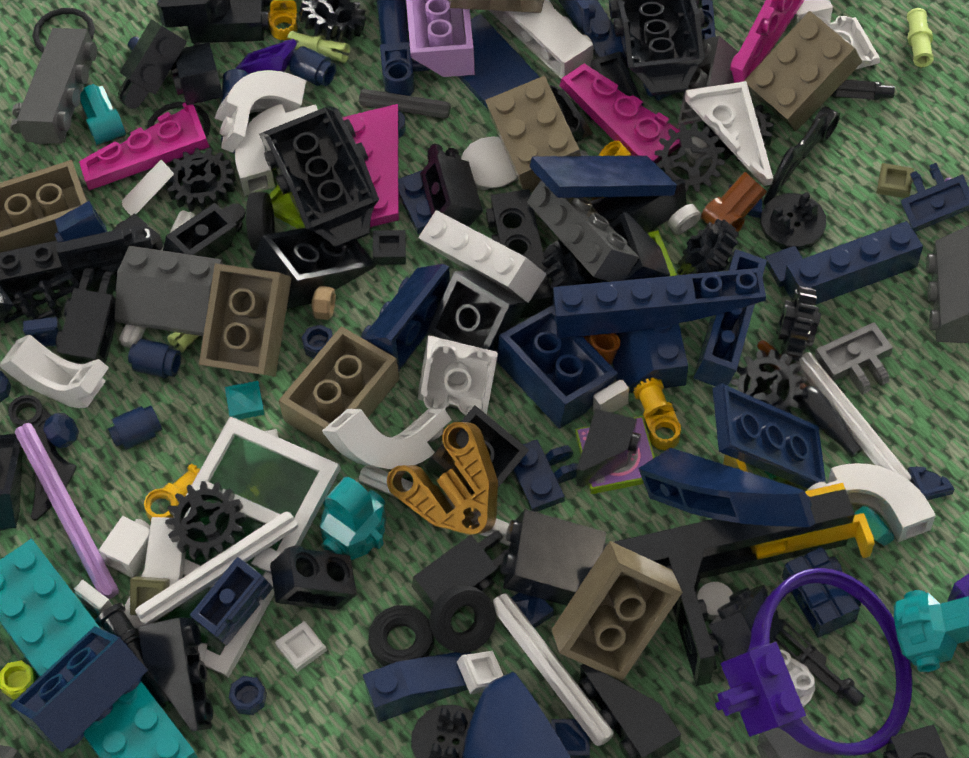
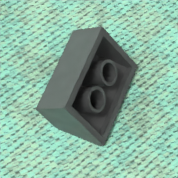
(950, 287)
(164, 290)

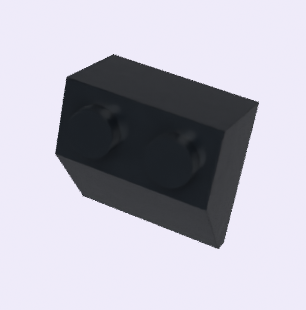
(502, 448)

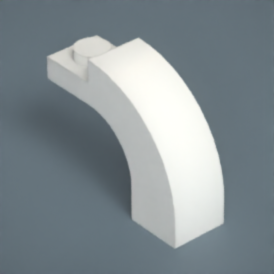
(256, 94)
(249, 154)
(52, 375)
(362, 443)
(886, 493)

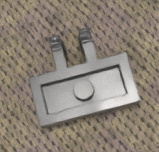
(854, 352)

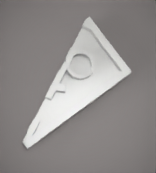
(732, 117)

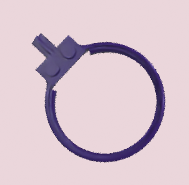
(764, 688)

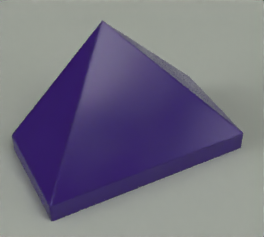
(269, 58)

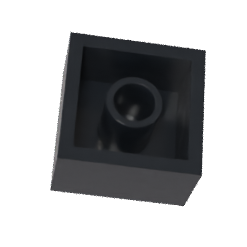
(475, 311)

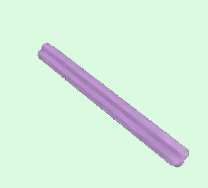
(66, 511)

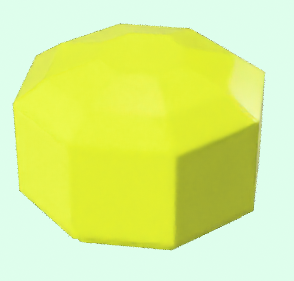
(16, 678)

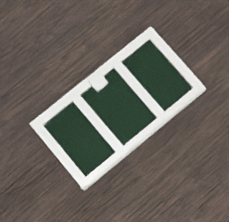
(269, 480)

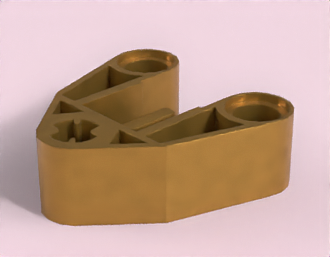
(477, 469)

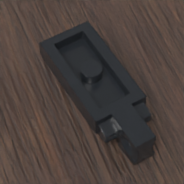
(101, 248)

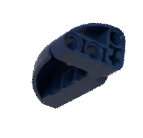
(510, 724)

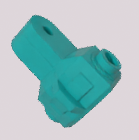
(352, 519)
(930, 630)

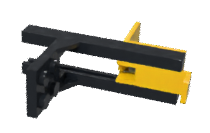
(727, 546)

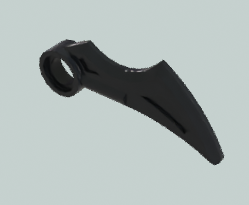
(821, 129)
(64, 468)

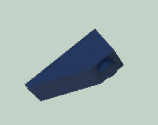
(413, 684)

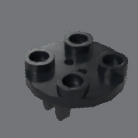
(803, 211)
(441, 722)

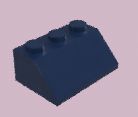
(407, 317)
(650, 355)
(552, 370)
(80, 688)

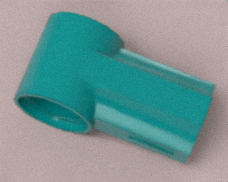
(101, 117)

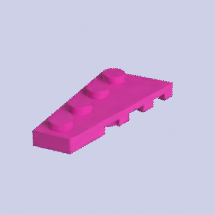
(763, 36)
(618, 114)
(380, 138)
(146, 148)

